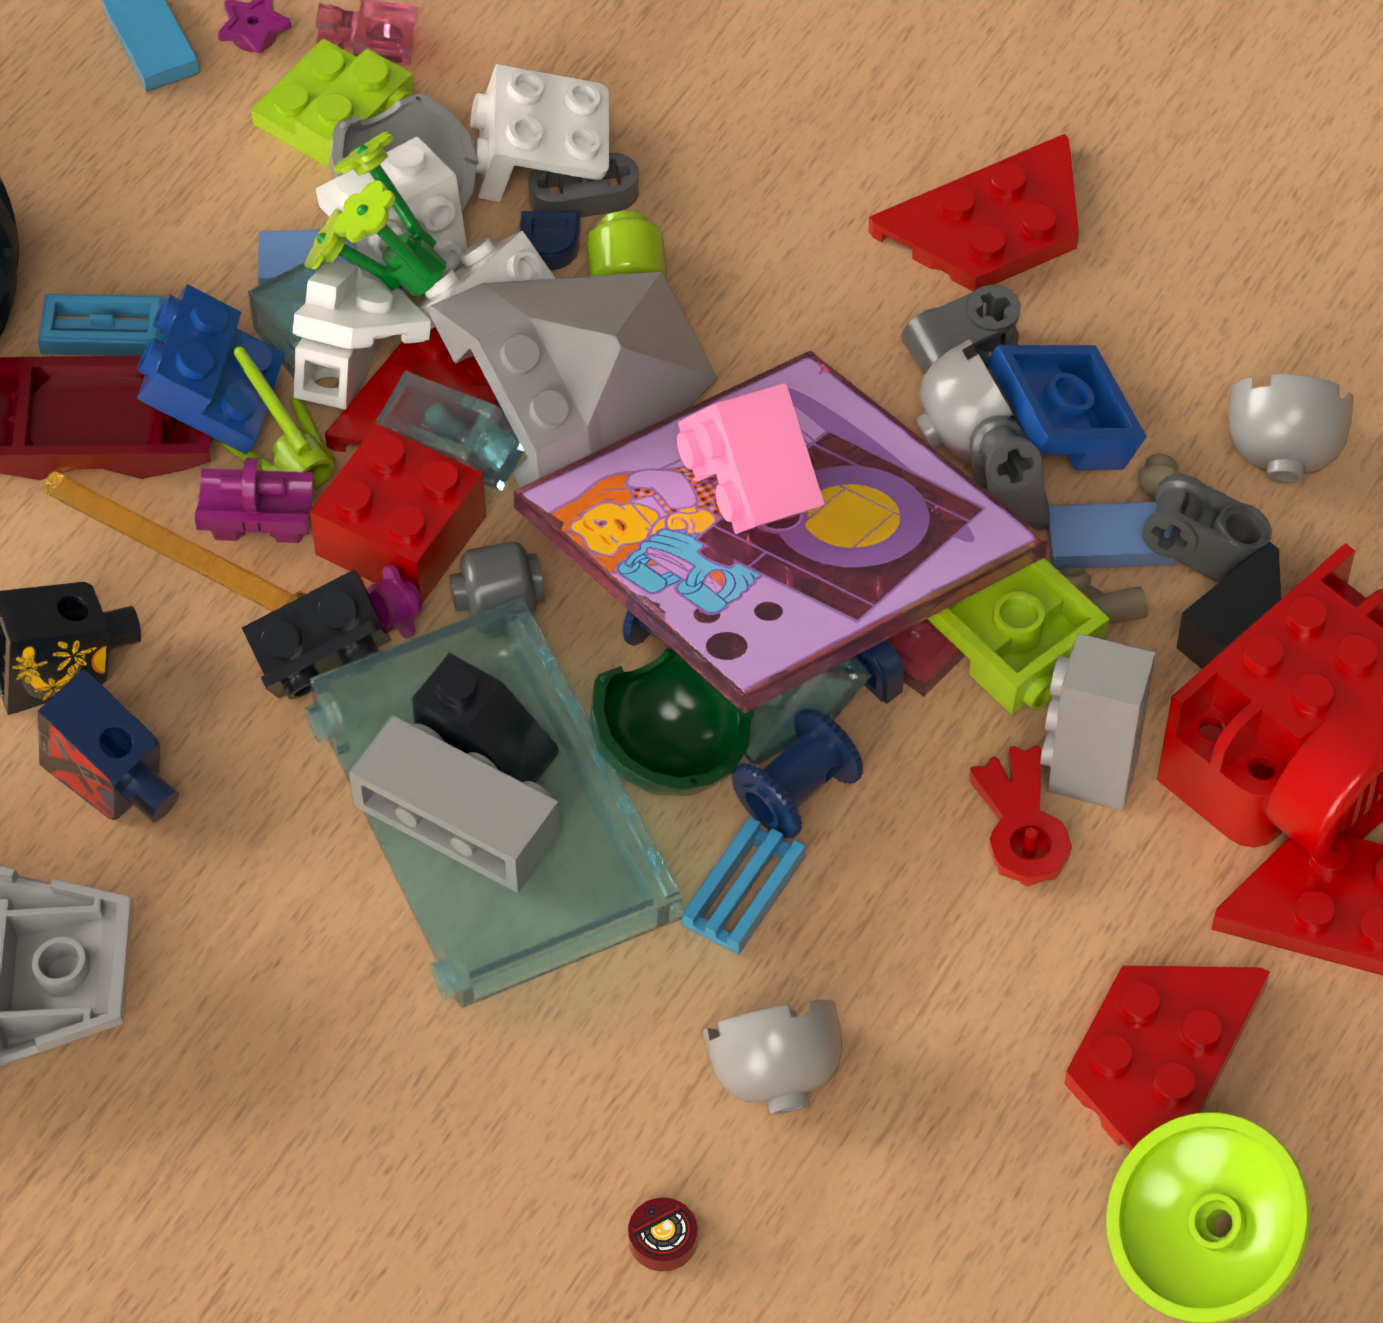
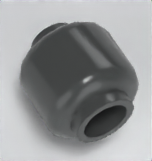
(495, 577)

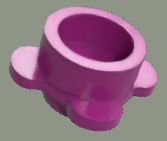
(396, 601)

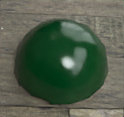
(667, 727)

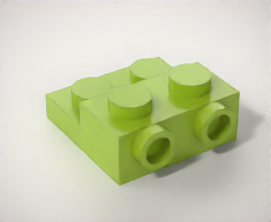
(326, 90)
(1019, 632)

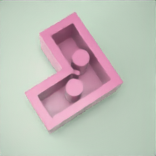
(756, 455)

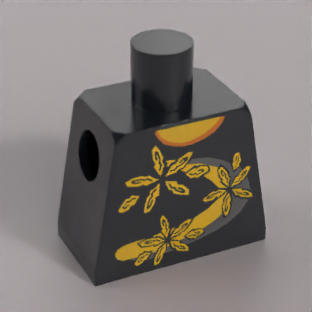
(53, 636)

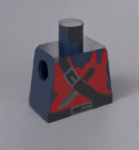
(102, 751)

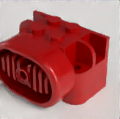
(1288, 721)

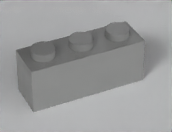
(1097, 720)
(455, 802)

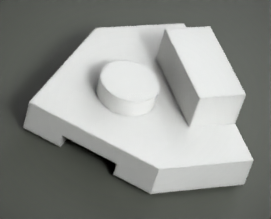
(356, 310)

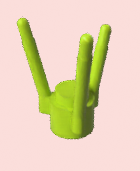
(295, 449)

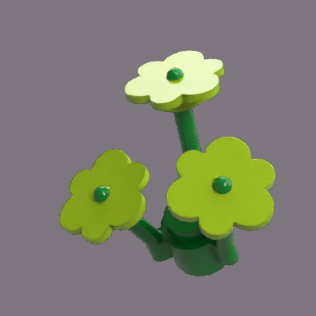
(407, 258)

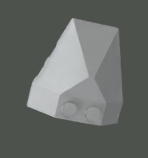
(577, 359)
(59, 963)

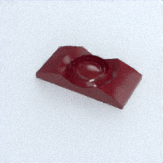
(88, 416)

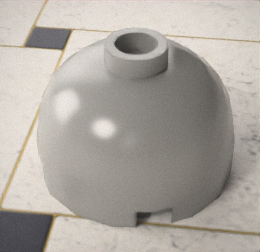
(957, 398)
(1289, 425)
(776, 1055)

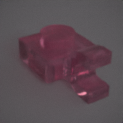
(378, 25)

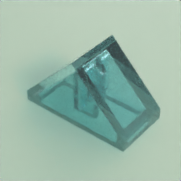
(274, 310)

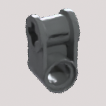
(945, 327)
(1010, 469)
(1209, 532)

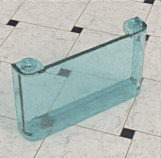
(595, 882)

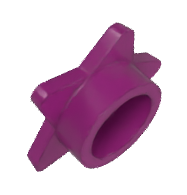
(257, 36)

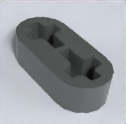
(586, 195)

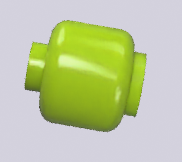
(625, 245)

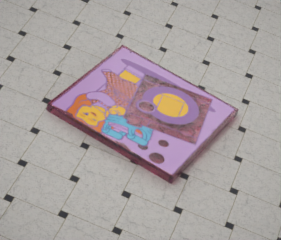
(795, 595)

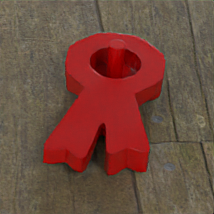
(1026, 840)

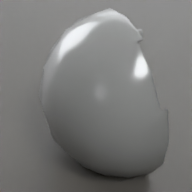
(412, 118)

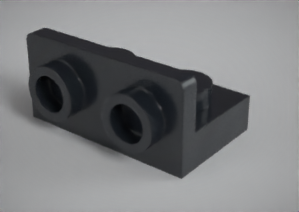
(316, 635)

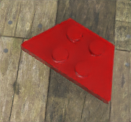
(991, 219)
(423, 359)
(1313, 904)
(1161, 1044)

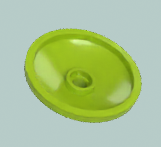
(1167, 1212)

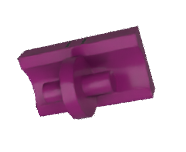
(255, 502)

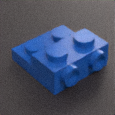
(195, 370)
(1068, 403)

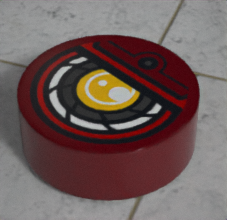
(663, 1234)

